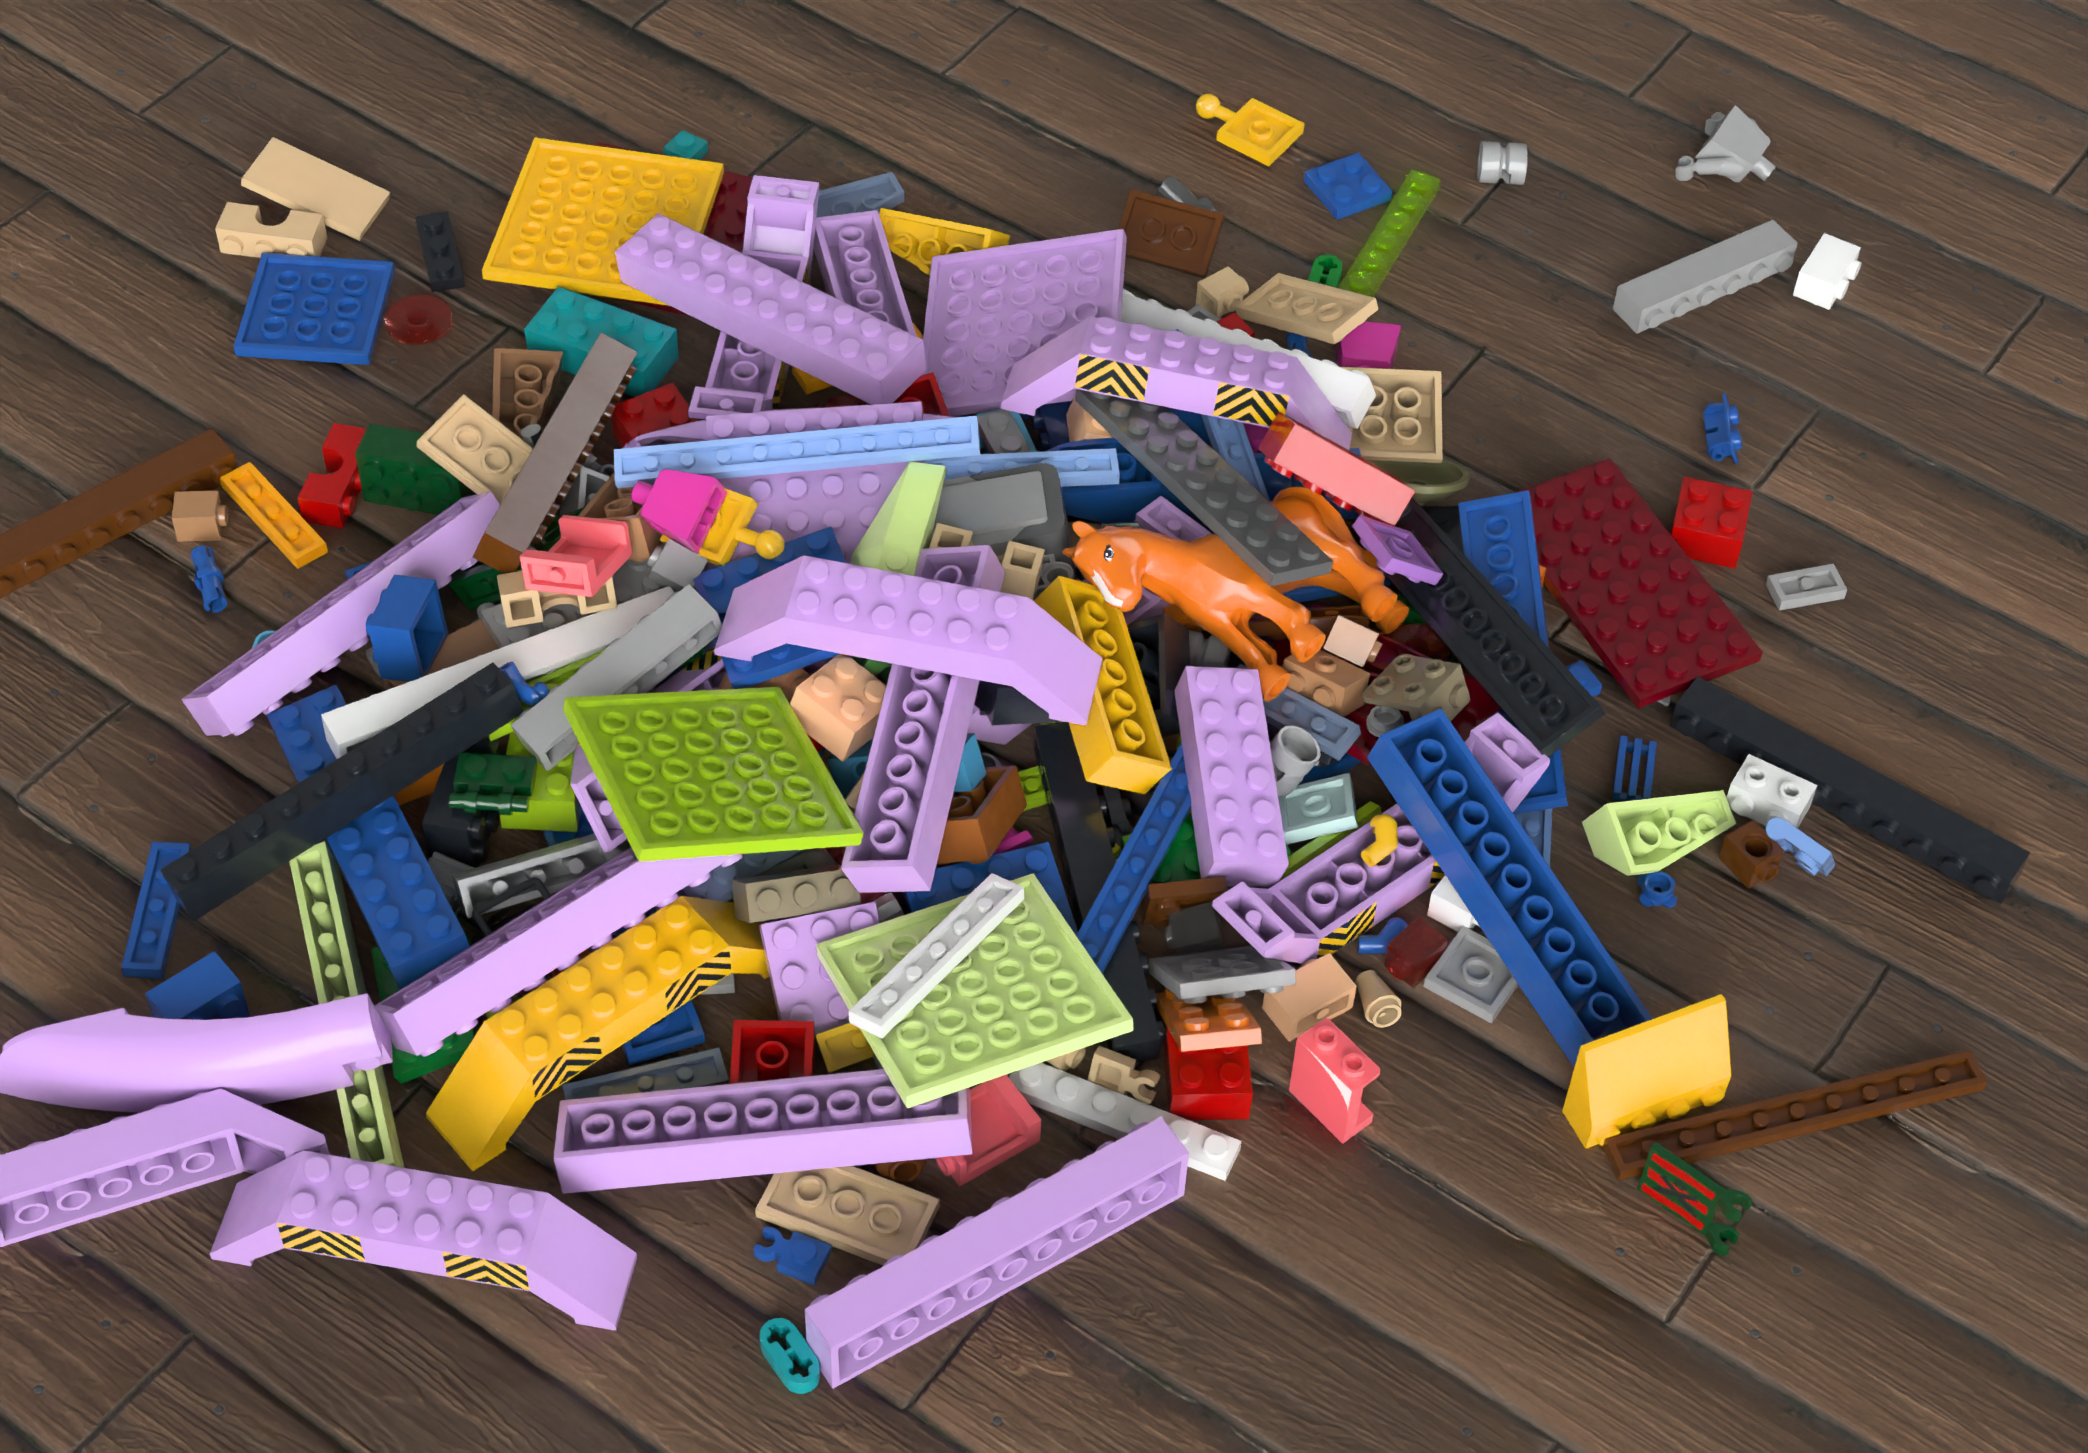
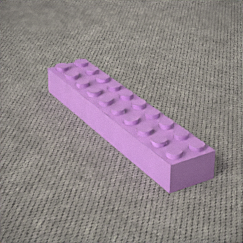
(771, 311)
(336, 621)
(917, 751)
(534, 945)
(752, 1130)
(995, 1251)

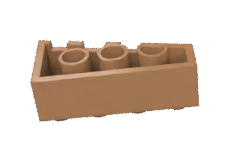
(524, 386)

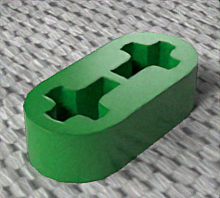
(1323, 263)

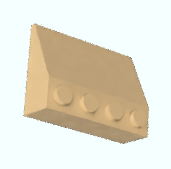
(1403, 417)

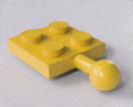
(1254, 129)
(731, 528)

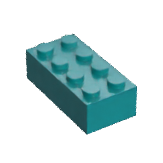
(573, 323)

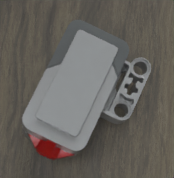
(1016, 507)

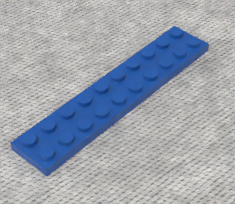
(1503, 548)

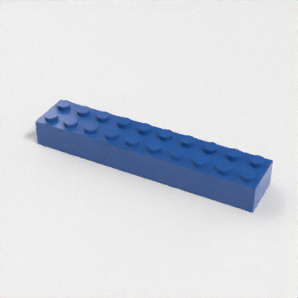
(376, 856)
(1505, 883)

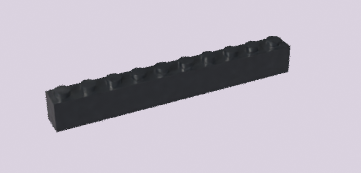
(1854, 790)
(342, 791)
(1087, 861)

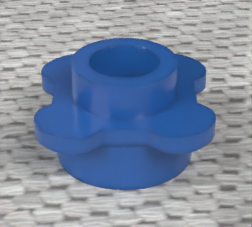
(1655, 882)

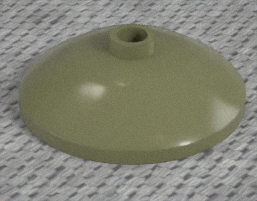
(1429, 480)

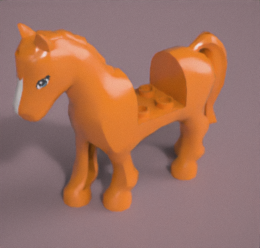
(1224, 592)

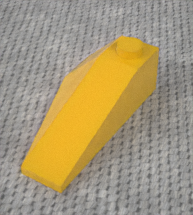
(922, 237)

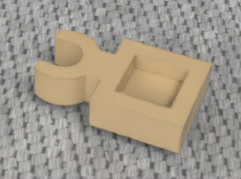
(1118, 1074)

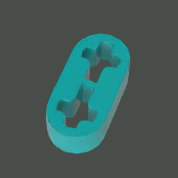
(782, 1360)

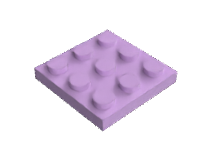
(797, 975)

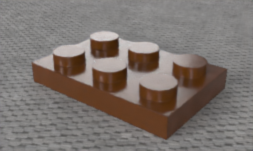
(1170, 233)

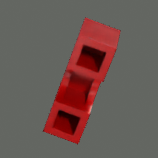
(333, 496)

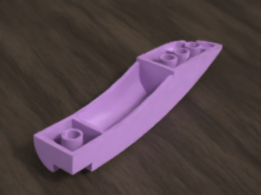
(147, 1061)

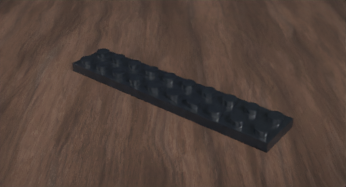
(1495, 642)

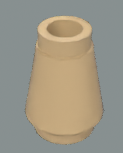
(1378, 1001)

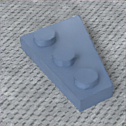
(861, 196)

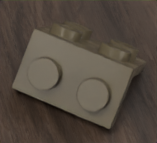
(1420, 687)

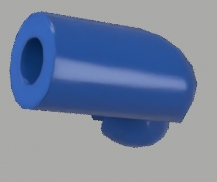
(525, 693)
(1378, 943)

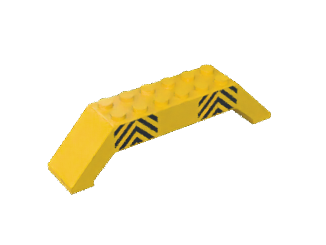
(587, 1016)

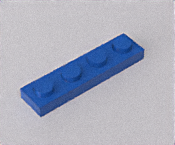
(154, 916)

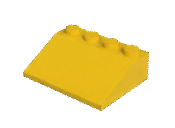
(1650, 1072)

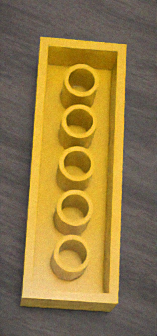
(1122, 735)

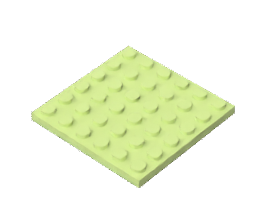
(1003, 1008)

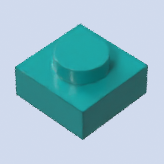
(686, 146)

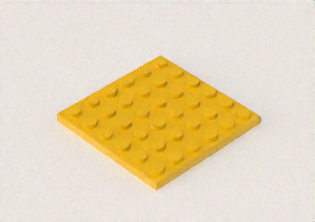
(583, 205)

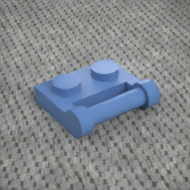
(1809, 853)

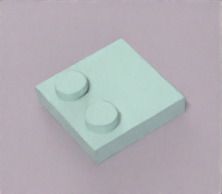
(1318, 809)

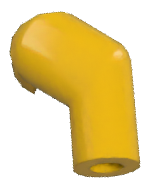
(1386, 839)

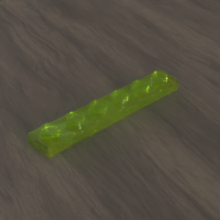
(1391, 234)

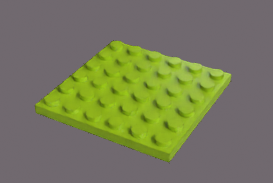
(711, 773)

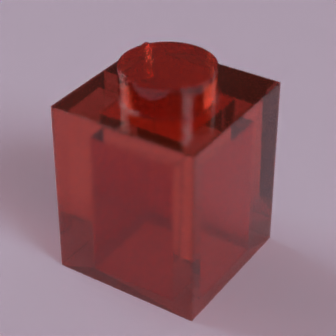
(1414, 952)

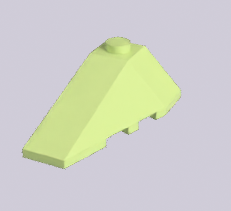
(903, 522)
(1656, 831)

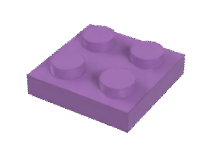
(1397, 551)

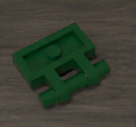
(495, 775)

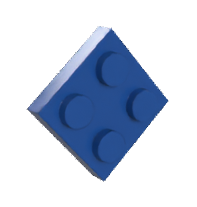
(1347, 186)

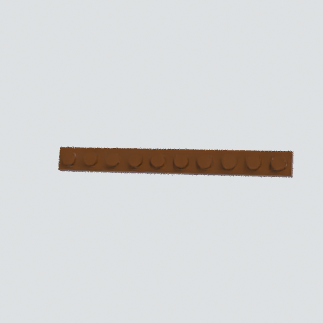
(1799, 1112)

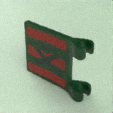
(1692, 1196)

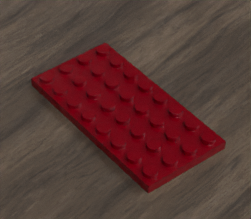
(1632, 586)

